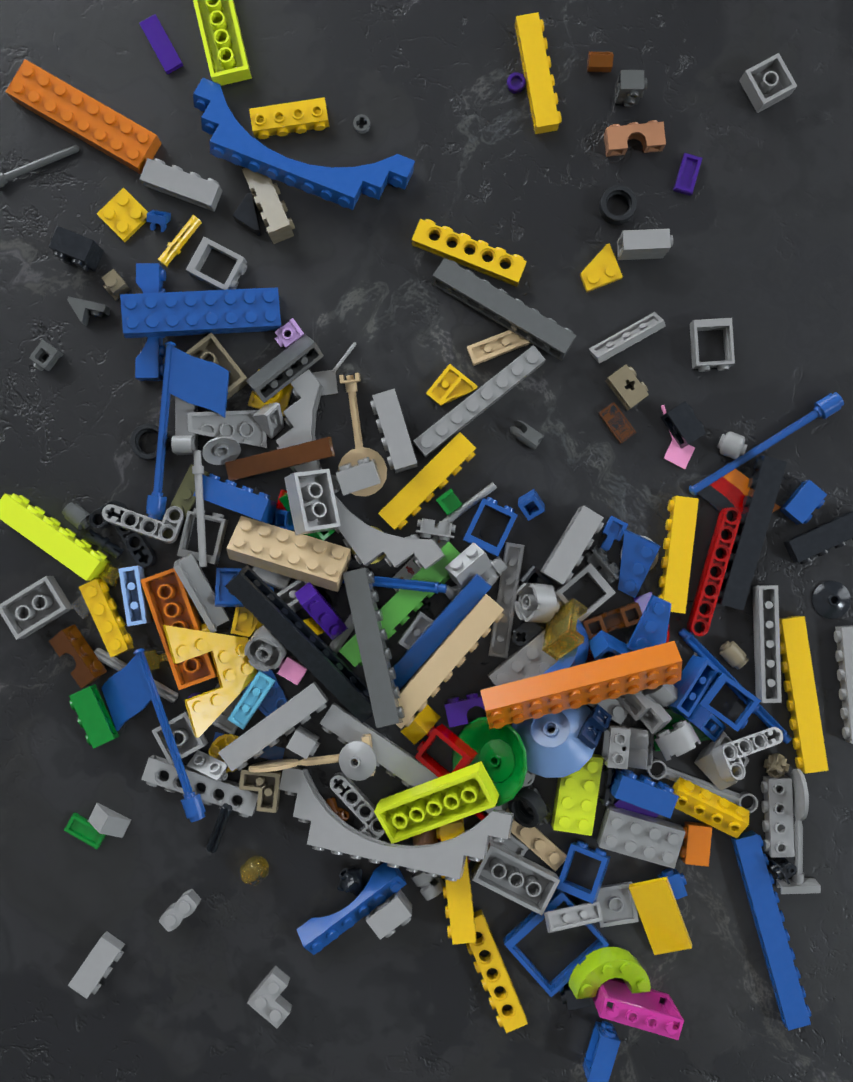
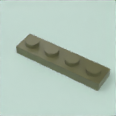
(183, 499)

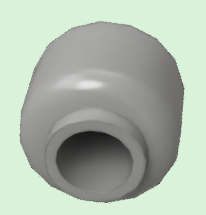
(732, 445)

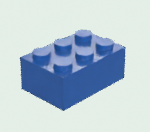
(643, 792)

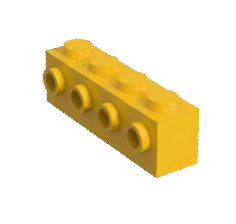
(289, 118)
(106, 617)
(710, 808)

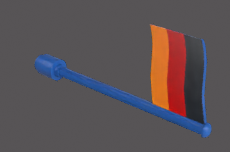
(729, 486)

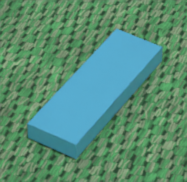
(251, 699)

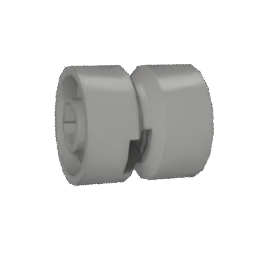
(429, 885)

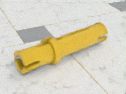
(179, 241)

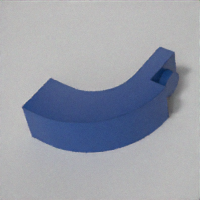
(576, 656)

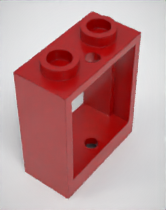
(453, 741)

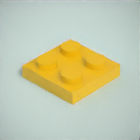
(123, 214)

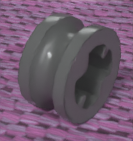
(357, 120)

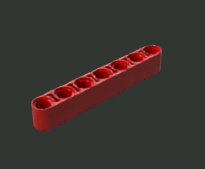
(721, 565)

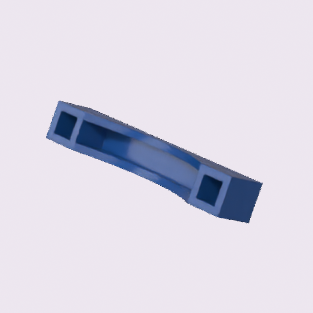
(149, 362)
(321, 931)

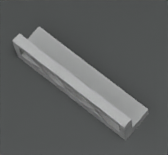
(200, 591)

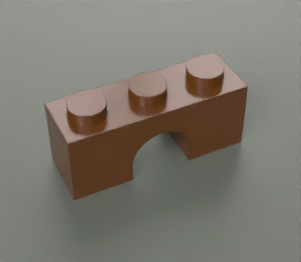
(613, 619)
(87, 663)

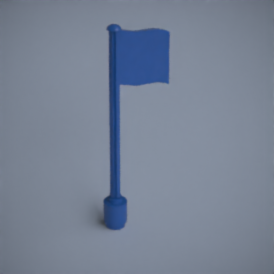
(195, 383)
(128, 695)

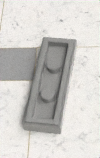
(573, 916)

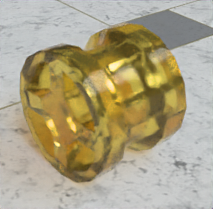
(110, 575)

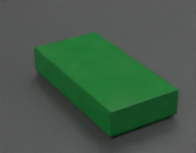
(84, 831)

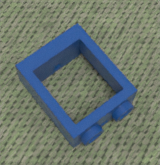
(508, 511)
(716, 684)
(577, 890)
(601, 1052)

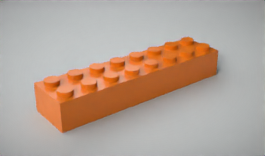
(83, 116)

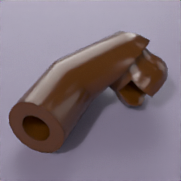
(339, 811)

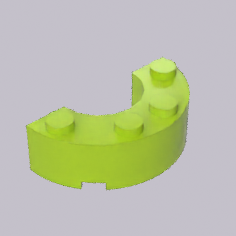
(605, 965)

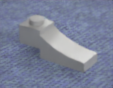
(642, 708)

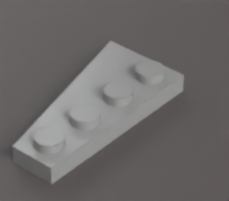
(236, 424)

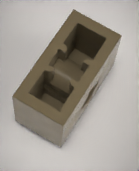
(631, 396)

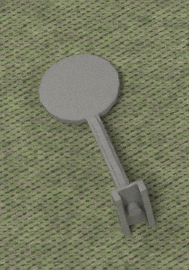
(798, 883)

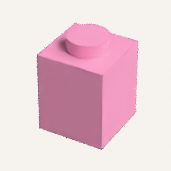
(292, 670)

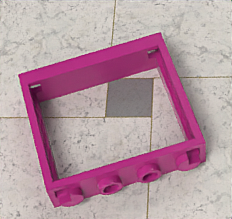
(639, 1009)

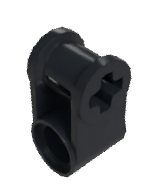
(529, 630)

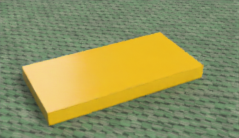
(660, 915)

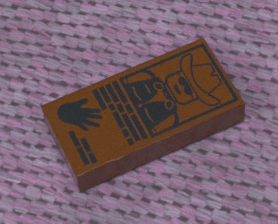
(616, 422)

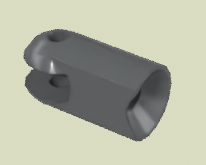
(526, 434)

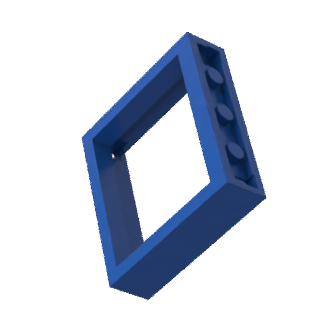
(532, 921)

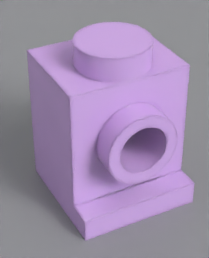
(295, 330)

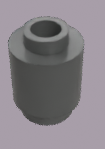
(76, 515)

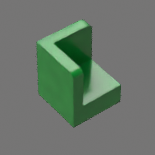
(448, 502)

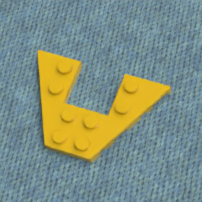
(230, 665)

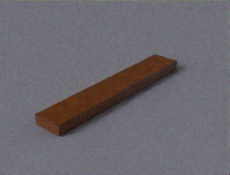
(280, 459)

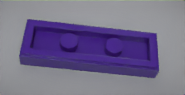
(161, 44)

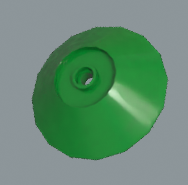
(502, 744)

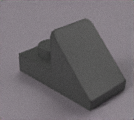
(84, 308)

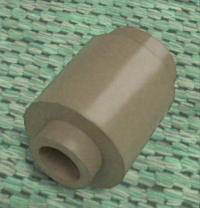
(733, 654)

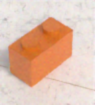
(696, 844)

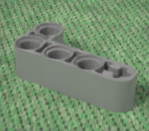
(183, 442)
(142, 520)
(735, 750)
(356, 805)

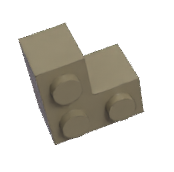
(267, 786)

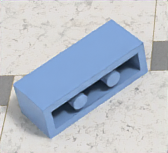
(134, 598)

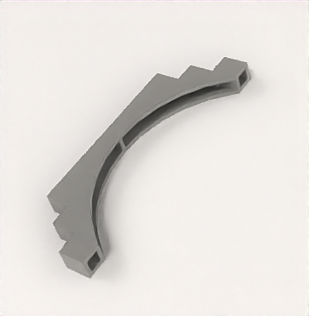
(359, 536)
(334, 834)

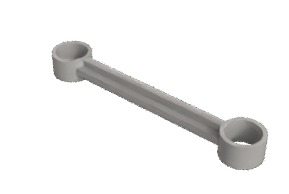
(732, 796)

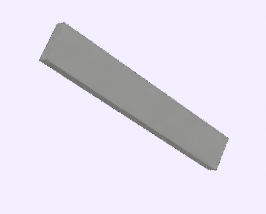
(506, 599)

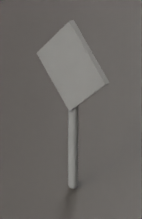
(328, 378)

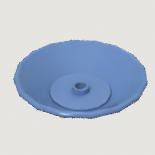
(556, 752)

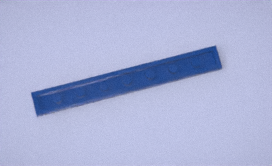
(440, 629)

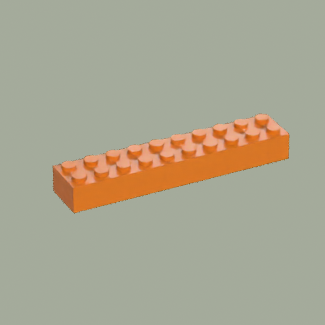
(582, 685)

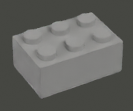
(312, 501)
(34, 607)

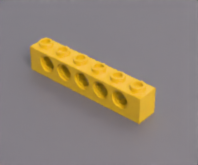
(439, 247)
(515, 1016)

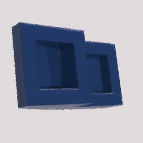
(594, 726)

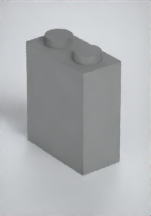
(644, 244)

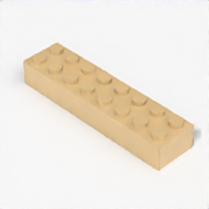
(447, 656)

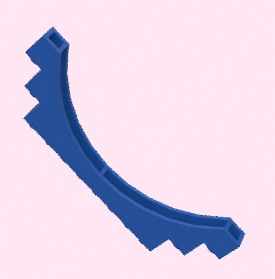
(334, 184)

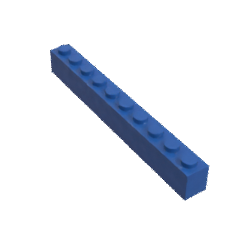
(771, 931)

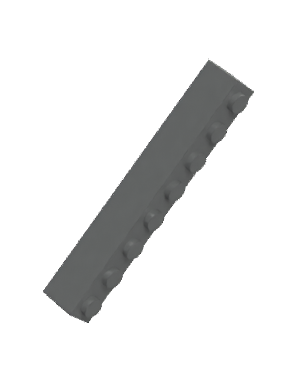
(503, 308)
(372, 647)

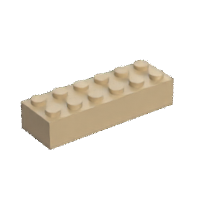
(289, 554)

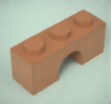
(649, 134)

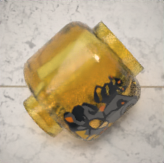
(254, 870)

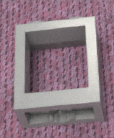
(200, 257)
(712, 324)
(184, 542)
(598, 580)
(613, 740)

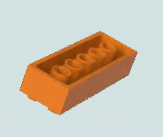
(174, 607)

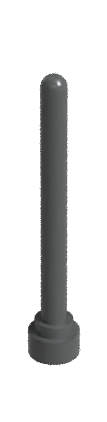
(4, 177)

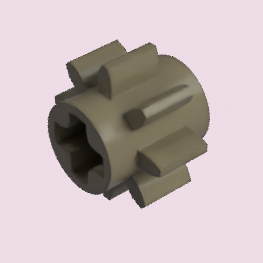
(776, 765)

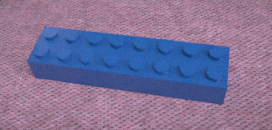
(200, 312)

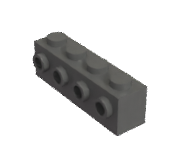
(284, 368)

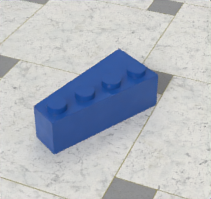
(239, 500)

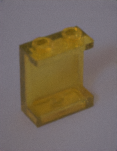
(561, 630)

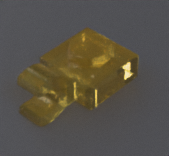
(154, 659)

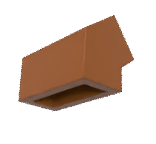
(600, 61)

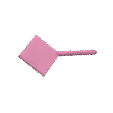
(675, 454)

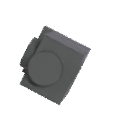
(42, 350)

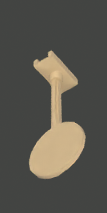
(359, 451)
(281, 764)

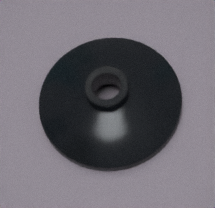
(822, 599)

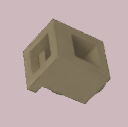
(115, 284)

